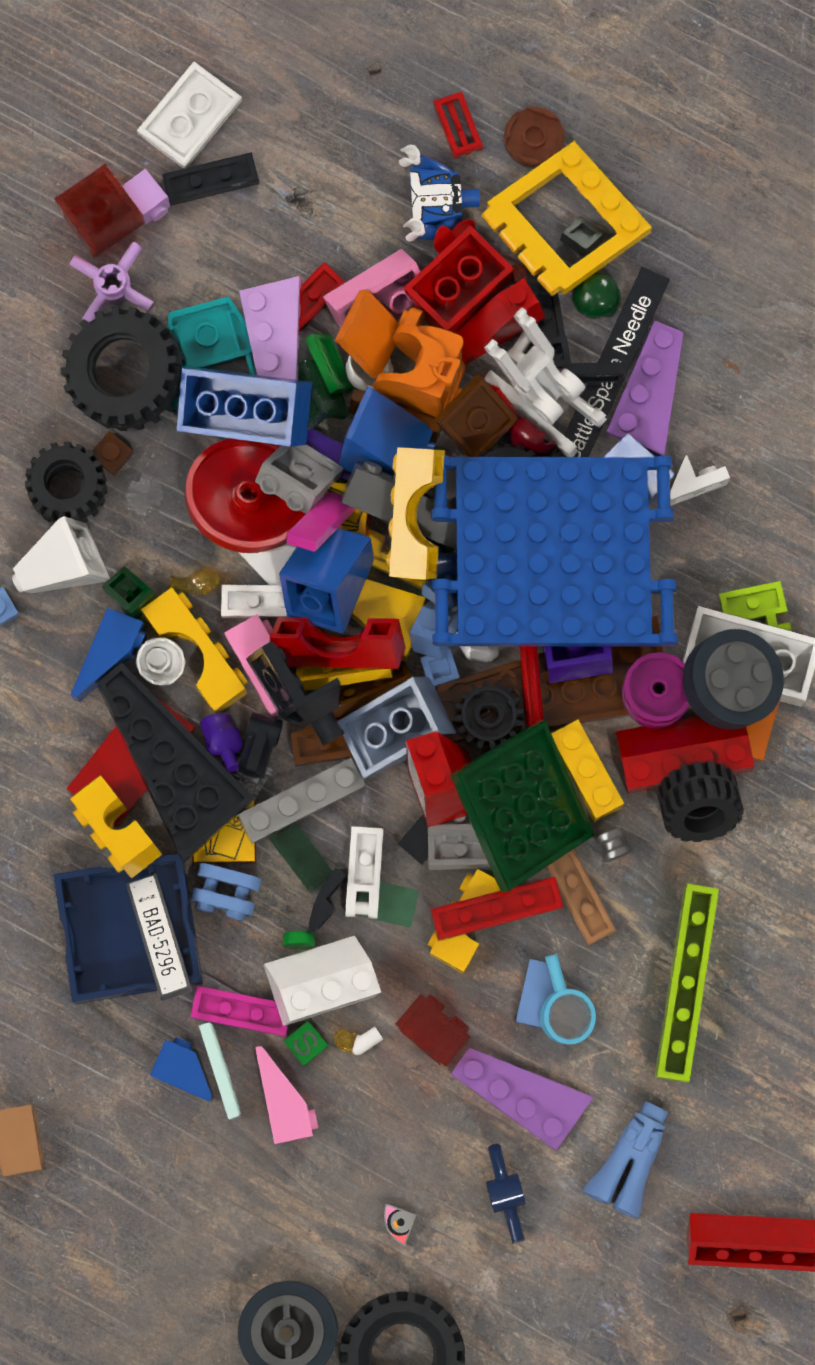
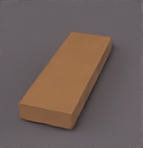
(581, 898)

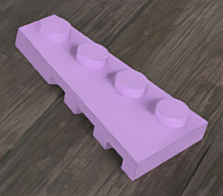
(273, 326)

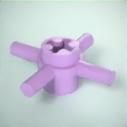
(113, 295)

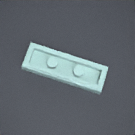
(220, 1070)

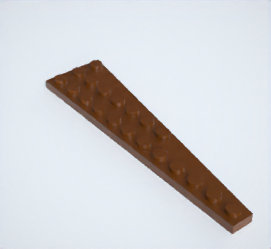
(562, 702)

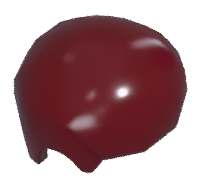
(527, 435)

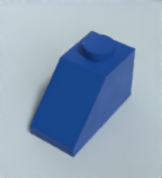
(182, 1069)

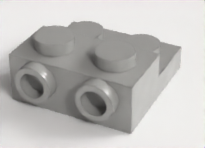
(298, 476)

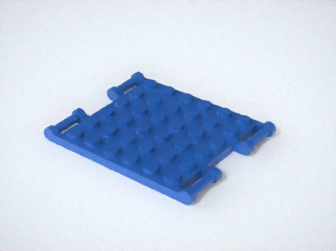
(554, 552)

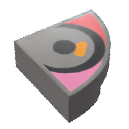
(398, 1223)

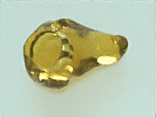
(198, 582)

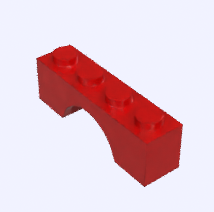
(377, 646)

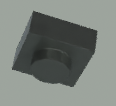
(582, 236)

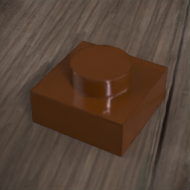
(112, 453)

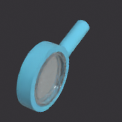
(567, 1013)

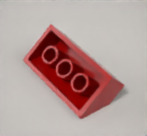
(653, 753)

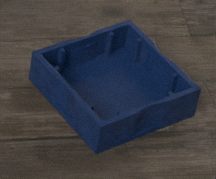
(102, 932)

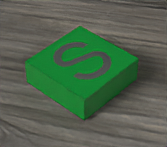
(306, 1043)

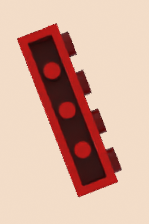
(749, 1239)

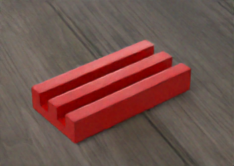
(466, 148)

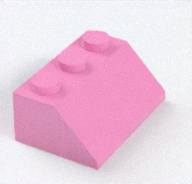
(383, 281)

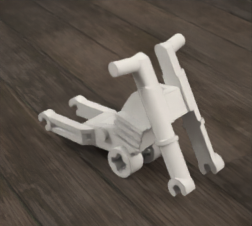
(539, 383)

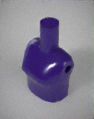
(222, 738)

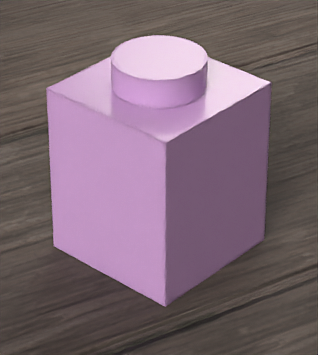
(147, 196)

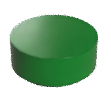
(298, 940)

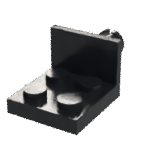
(287, 694)

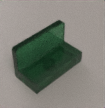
(321, 402)
(301, 857)

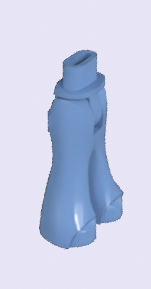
(637, 1143)

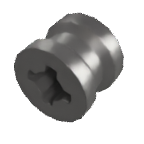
(613, 844)

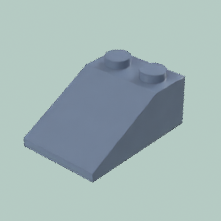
(380, 728)

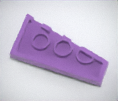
(649, 393)
(529, 1099)

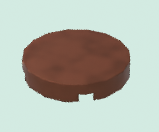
(533, 136)

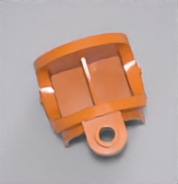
(436, 371)

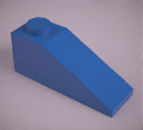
(113, 644)

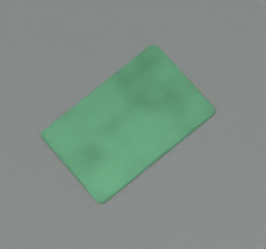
(395, 904)

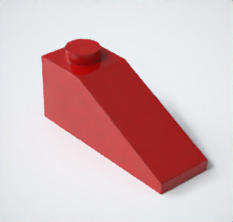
(497, 320)

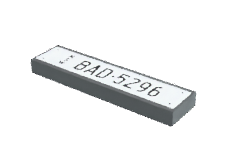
(159, 937)

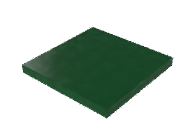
(522, 805)

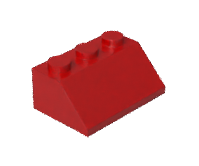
(459, 281)

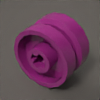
(643, 703)

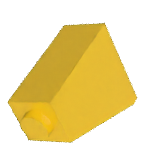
(390, 603)

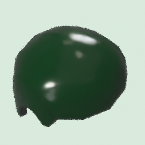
(597, 296)

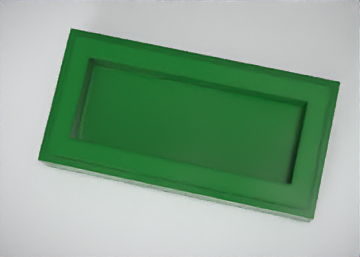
(329, 362)

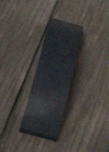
(552, 325)

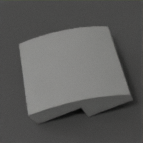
(455, 846)

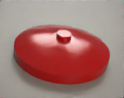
(230, 504)

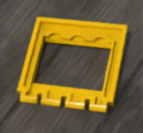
(537, 254)

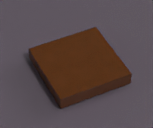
(476, 418)

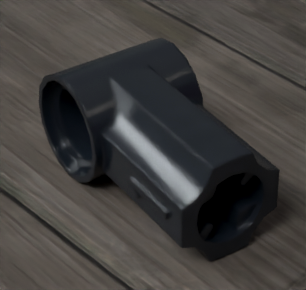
(261, 737)

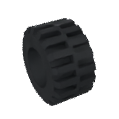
(58, 460)
(700, 801)

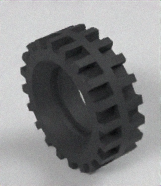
(159, 386)
(402, 1308)

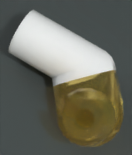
(355, 1043)

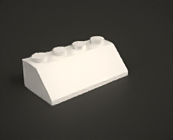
(793, 649)

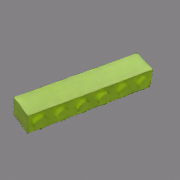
(686, 983)

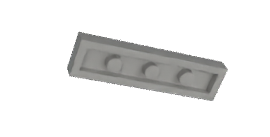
(301, 800)

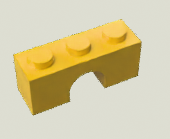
(587, 771)
(129, 846)
(459, 950)

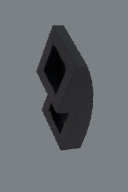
(322, 908)

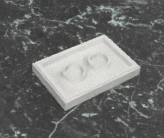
(189, 115)

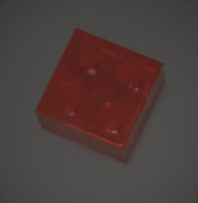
(99, 211)
(433, 1030)

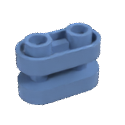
(236, 906)

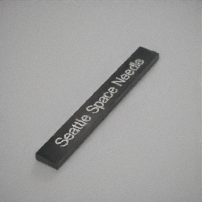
(620, 347)

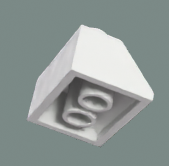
(321, 980)

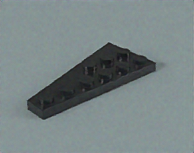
(183, 779)

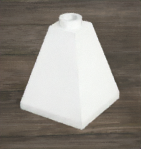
(61, 560)

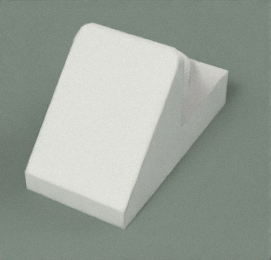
(689, 486)

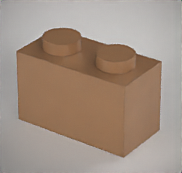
(20, 1141)

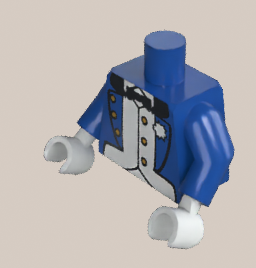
(434, 195)

